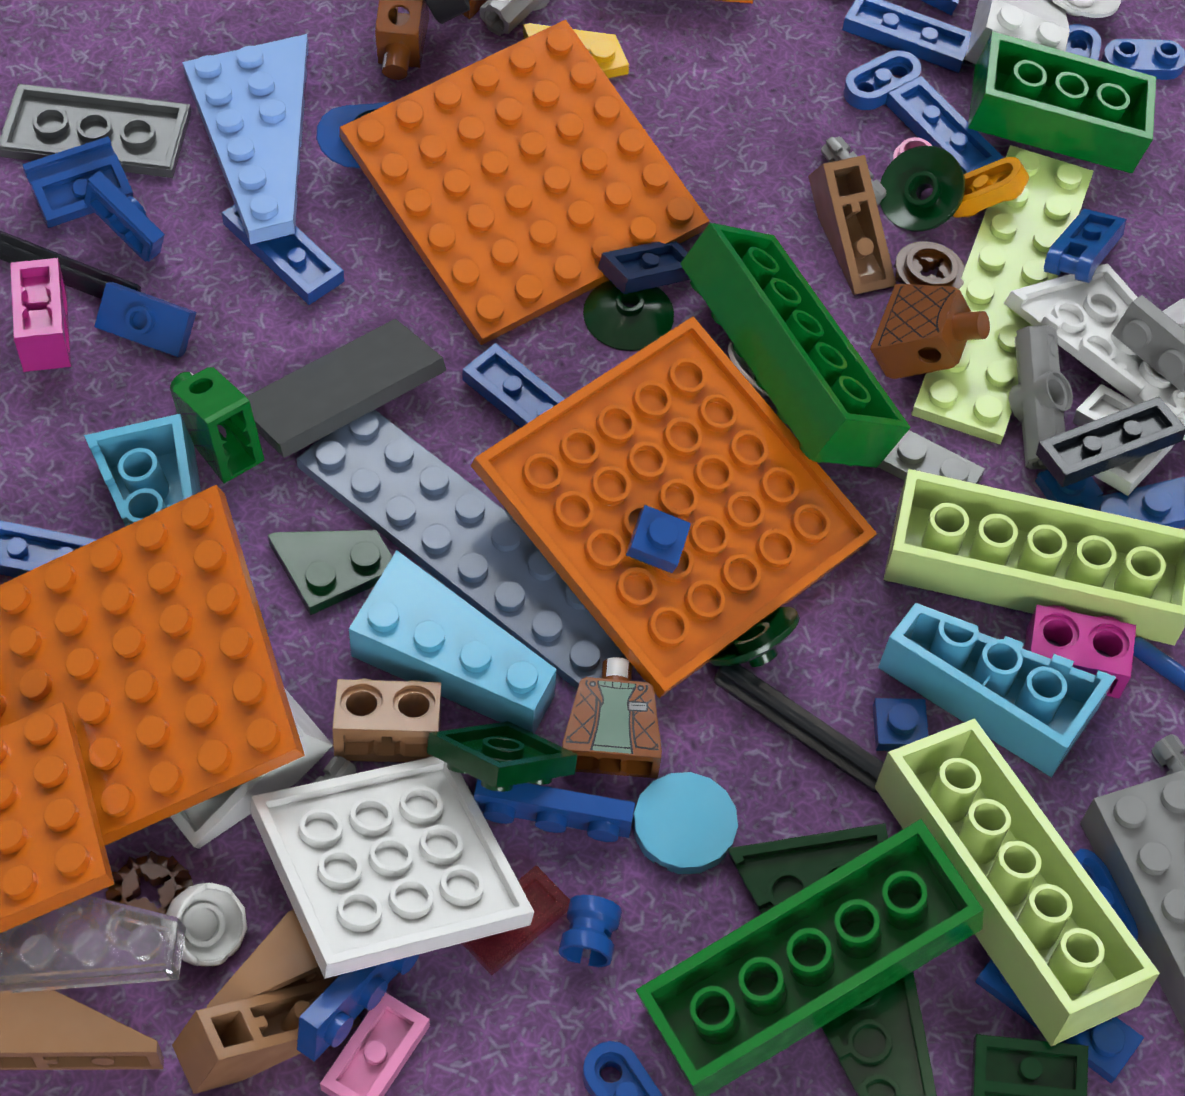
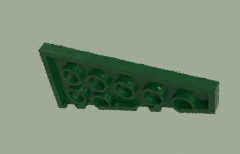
(883, 1037)

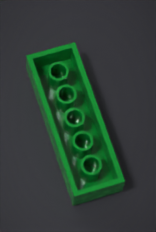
(794, 347)
(811, 958)

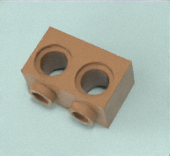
(385, 719)

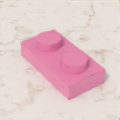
(376, 1050)

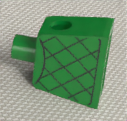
(210, 401)

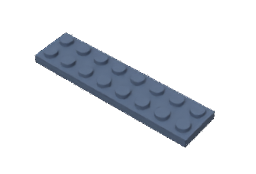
(459, 540)

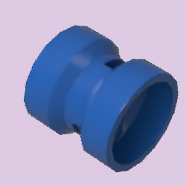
(591, 927)

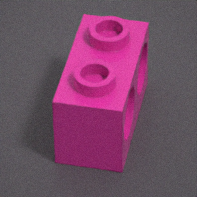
(40, 314)
(1080, 638)

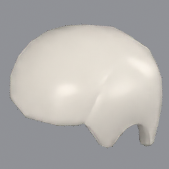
(212, 921)

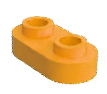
(992, 185)

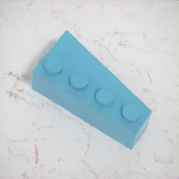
(148, 463)
(433, 635)
(1014, 694)

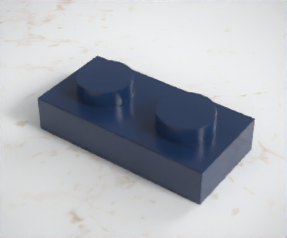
(644, 266)

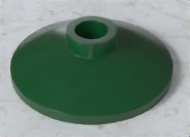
(912, 174)
(626, 326)
(760, 641)

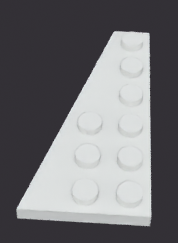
(1084, 323)

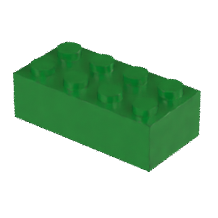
(1062, 102)

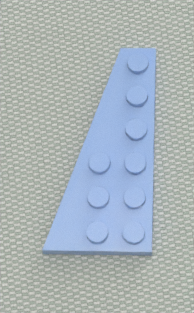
(255, 125)

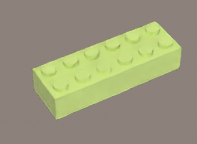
(1039, 552)
(1041, 909)

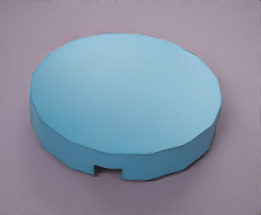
(685, 822)

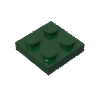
(501, 755)

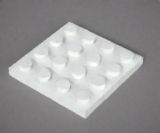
(389, 864)

